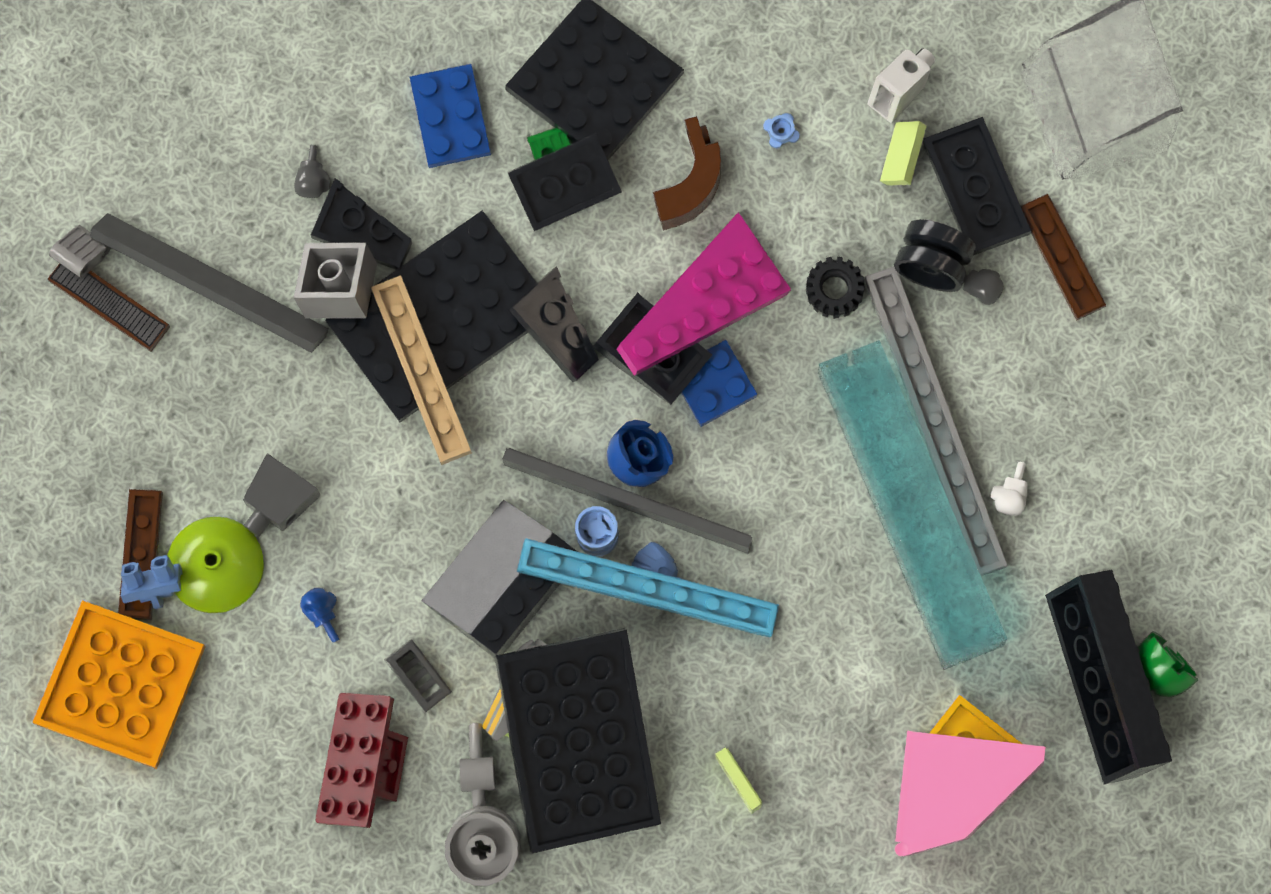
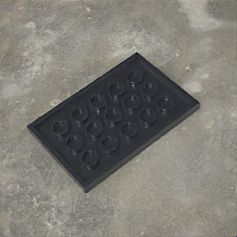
(463, 305)
(578, 740)

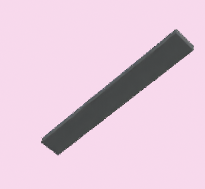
(209, 282)
(627, 500)

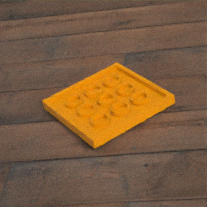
(119, 684)

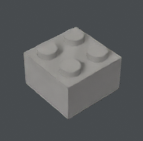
(335, 280)

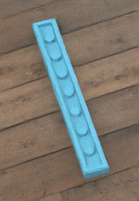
(647, 588)

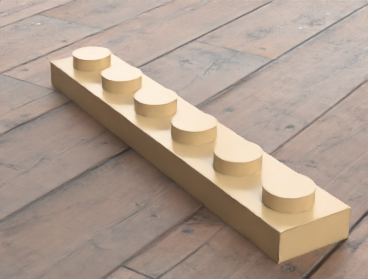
(421, 370)

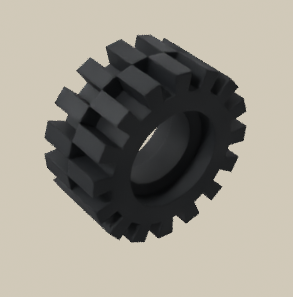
(840, 269)

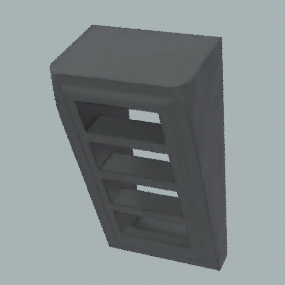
(400, 653)

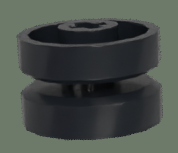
(934, 255)

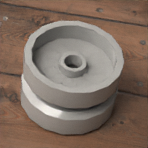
(480, 865)

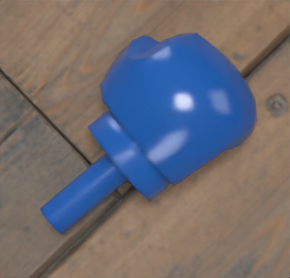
(318, 608)

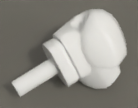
(1013, 494)

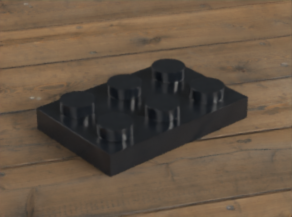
(564, 182)

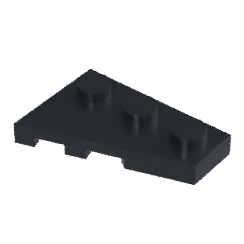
(350, 220)
(552, 322)

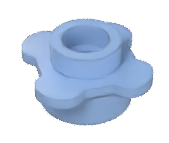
(781, 121)

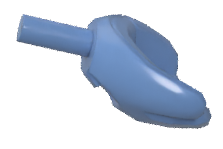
(656, 559)

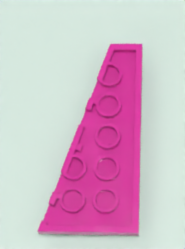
(714, 292)

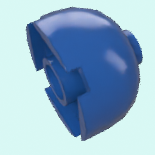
(639, 454)

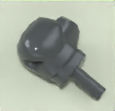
(310, 177)
(984, 285)

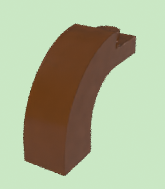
(693, 195)

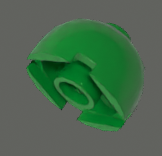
(1166, 671)

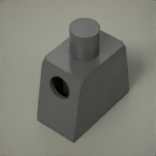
(277, 496)

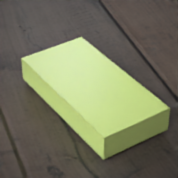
(903, 153)
(739, 780)

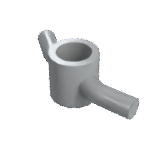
(477, 772)

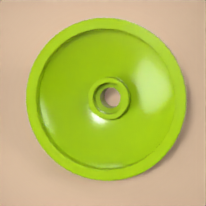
(233, 576)

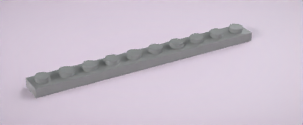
(935, 419)

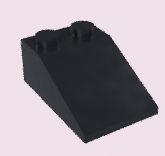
(663, 379)

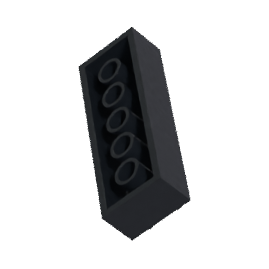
(1108, 677)

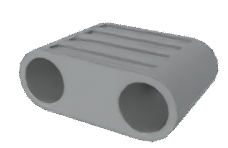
(79, 251)

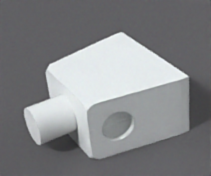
(900, 83)

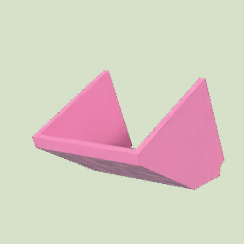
(956, 786)

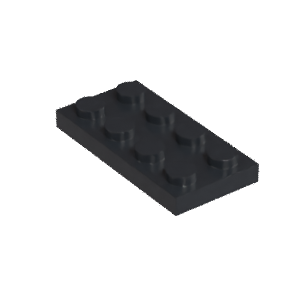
(976, 185)

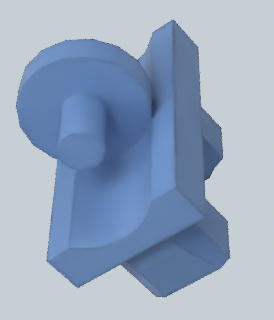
(150, 584)

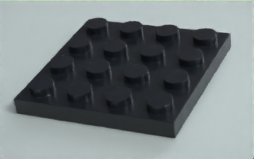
(594, 77)

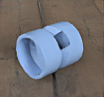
(596, 531)

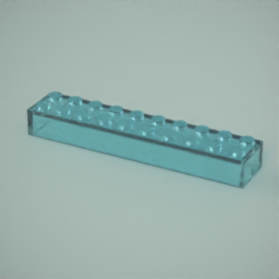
(912, 505)

